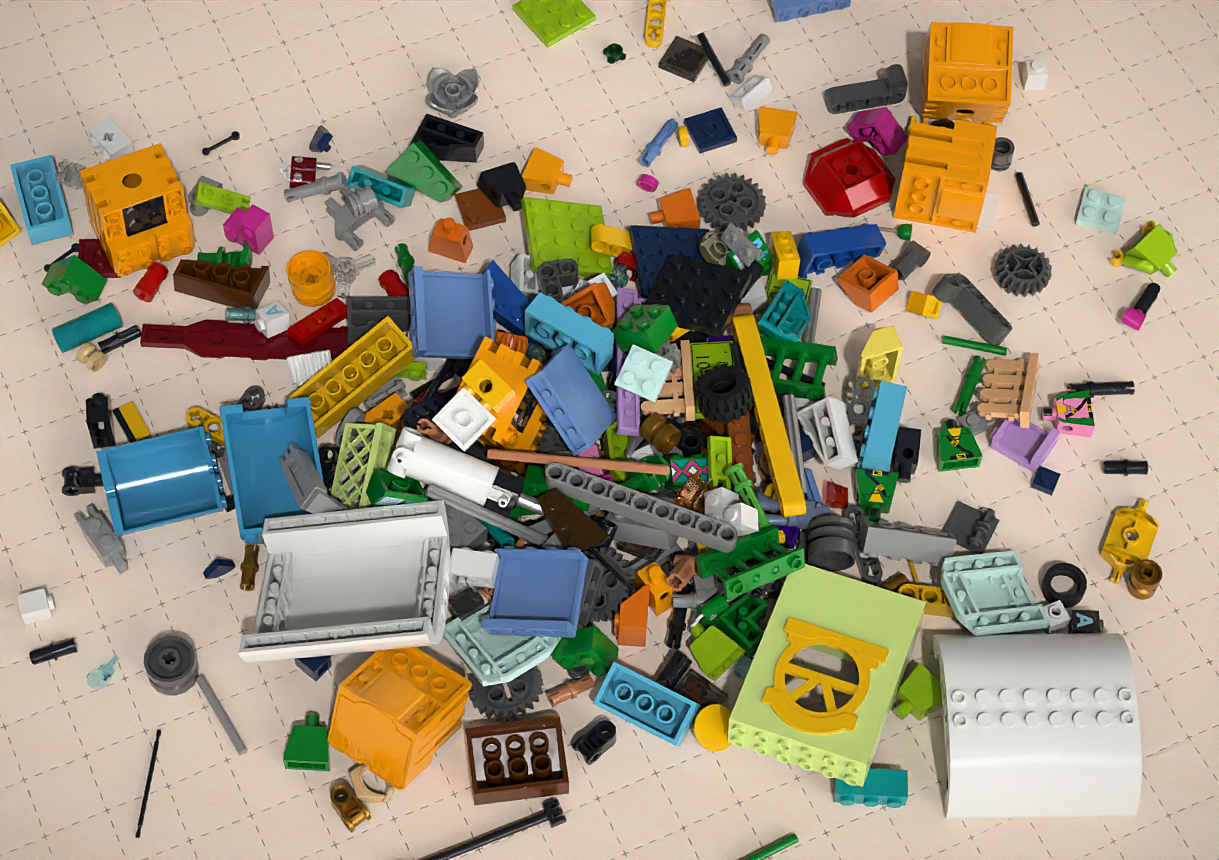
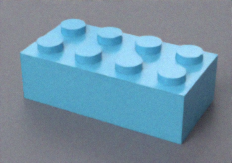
(41, 200)
(559, 325)
(882, 427)
(646, 704)

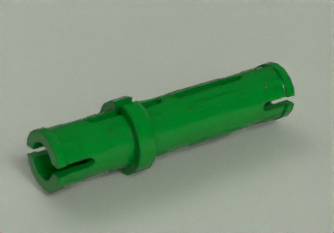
(404, 260)
(972, 378)

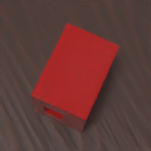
(628, 260)

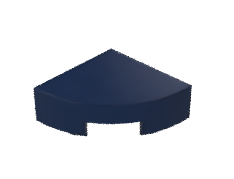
(218, 568)

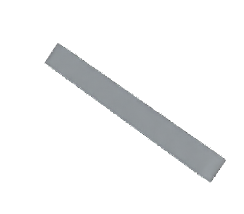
(649, 514)

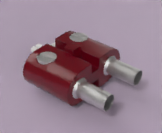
(303, 170)

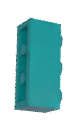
(384, 186)
(880, 788)

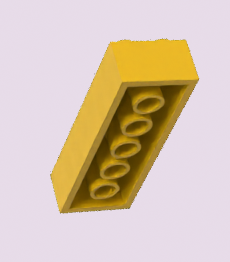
(356, 374)

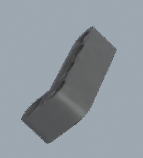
(869, 94)
(557, 278)
(974, 305)

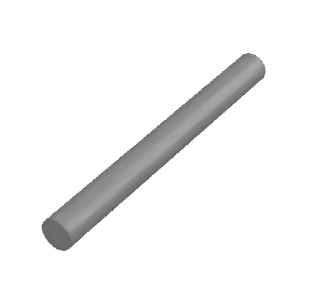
(221, 715)

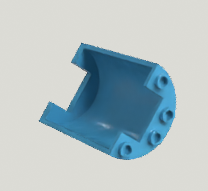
(253, 453)

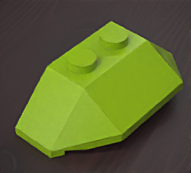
(615, 448)

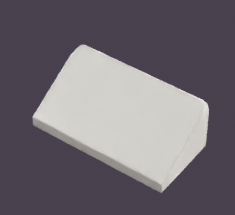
(751, 92)

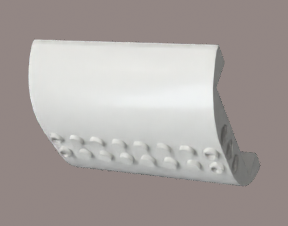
(352, 582)
(1039, 725)

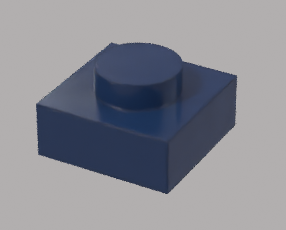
(1045, 480)

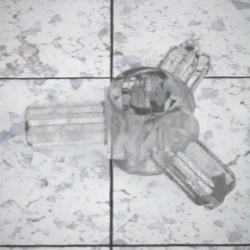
(70, 174)
(347, 269)

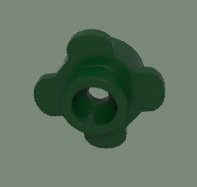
(614, 53)

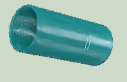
(89, 328)

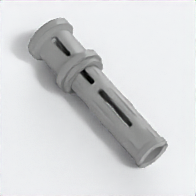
(761, 42)
(324, 185)

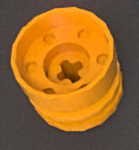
(311, 278)

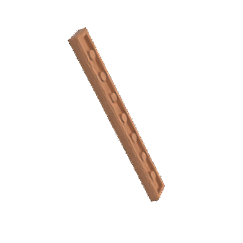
(579, 461)

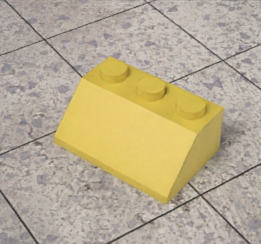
(880, 357)

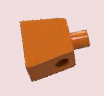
(677, 211)
(451, 240)

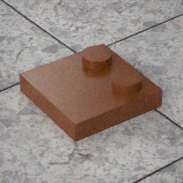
(478, 210)

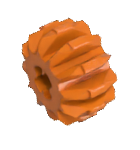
(513, 341)

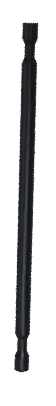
(611, 569)
(148, 783)

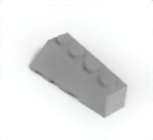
(905, 542)

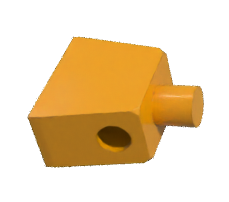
(775, 128)
(545, 173)
(656, 578)

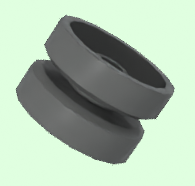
(171, 665)

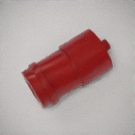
(150, 282)
(393, 284)

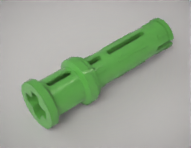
(743, 485)

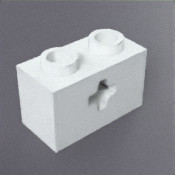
(109, 140)

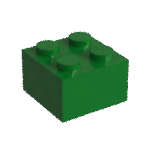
(645, 327)

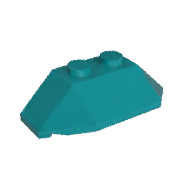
(786, 315)

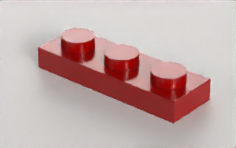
(318, 321)

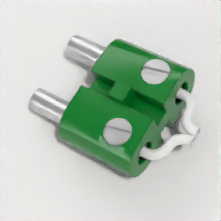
(711, 610)

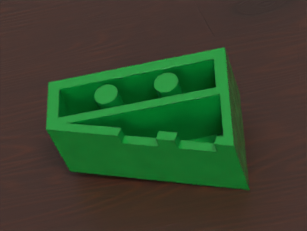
(425, 172)
(535, 486)

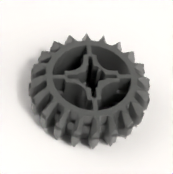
(1022, 264)

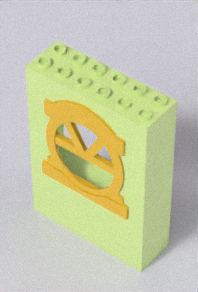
(845, 621)

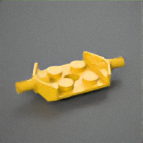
(1121, 552)

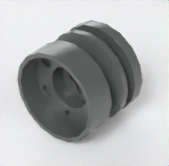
(831, 543)

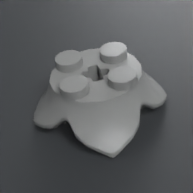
(451, 92)

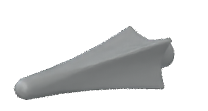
(633, 443)

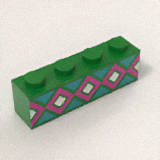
(682, 468)

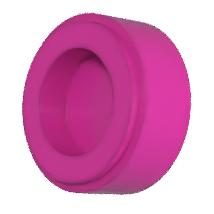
(647, 183)

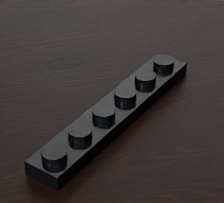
(429, 408)

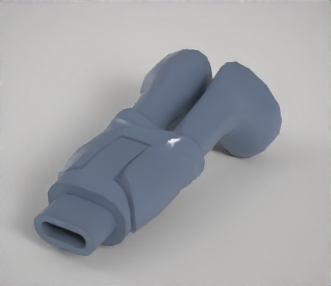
(813, 511)

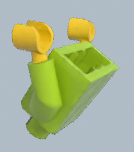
(1150, 251)

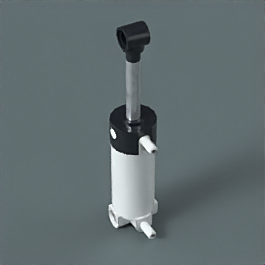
(467, 477)

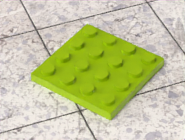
(564, 232)

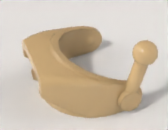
(362, 792)

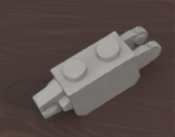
(102, 540)

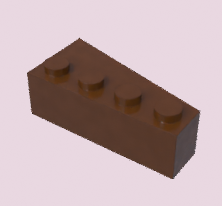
(222, 283)

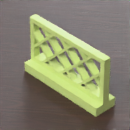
(380, 454)

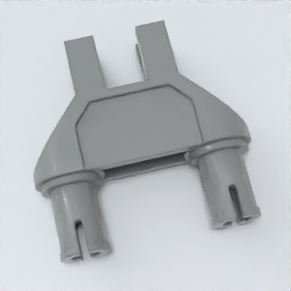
(346, 224)
(702, 590)

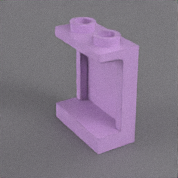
(1024, 445)

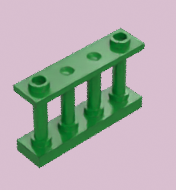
(803, 353)
(749, 547)

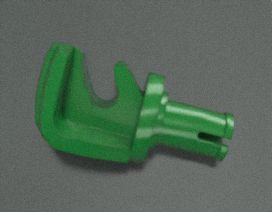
(233, 258)
(645, 481)

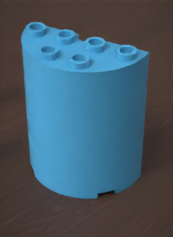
(161, 481)

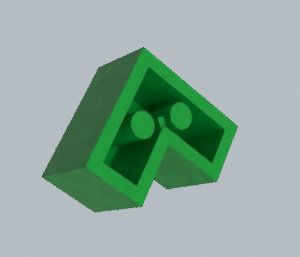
(76, 278)
(741, 623)
(587, 649)

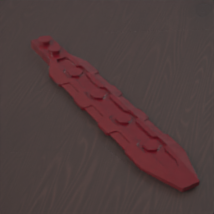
(240, 340)

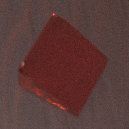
(836, 496)

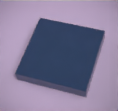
(710, 130)

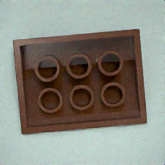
(517, 761)

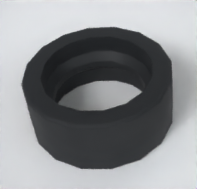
(1070, 571)

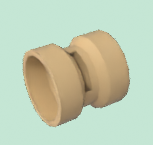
(91, 357)

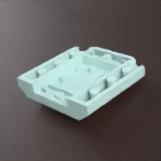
(991, 593)
(495, 657)

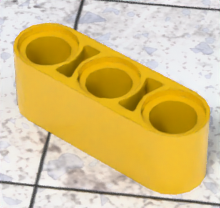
(610, 240)
(939, 607)

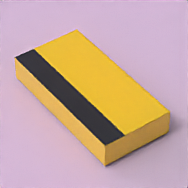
(131, 423)

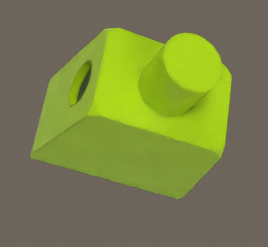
(714, 650)
(919, 695)

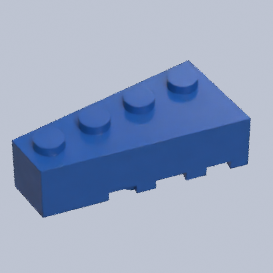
(838, 248)
(509, 302)

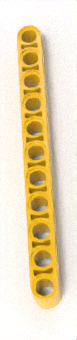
(769, 418)

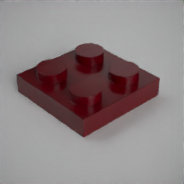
(93, 255)

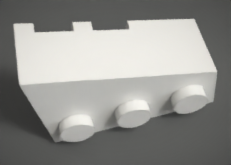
(830, 432)

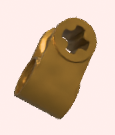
(351, 810)

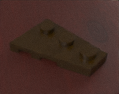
(570, 522)

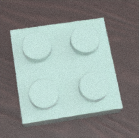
(1100, 210)
(644, 373)

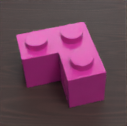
(880, 128)
(249, 226)

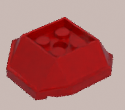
(848, 179)

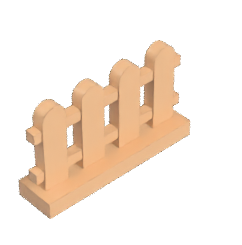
(675, 389)
(1015, 396)

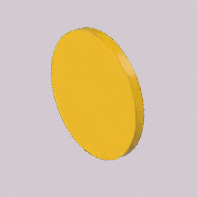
(712, 727)

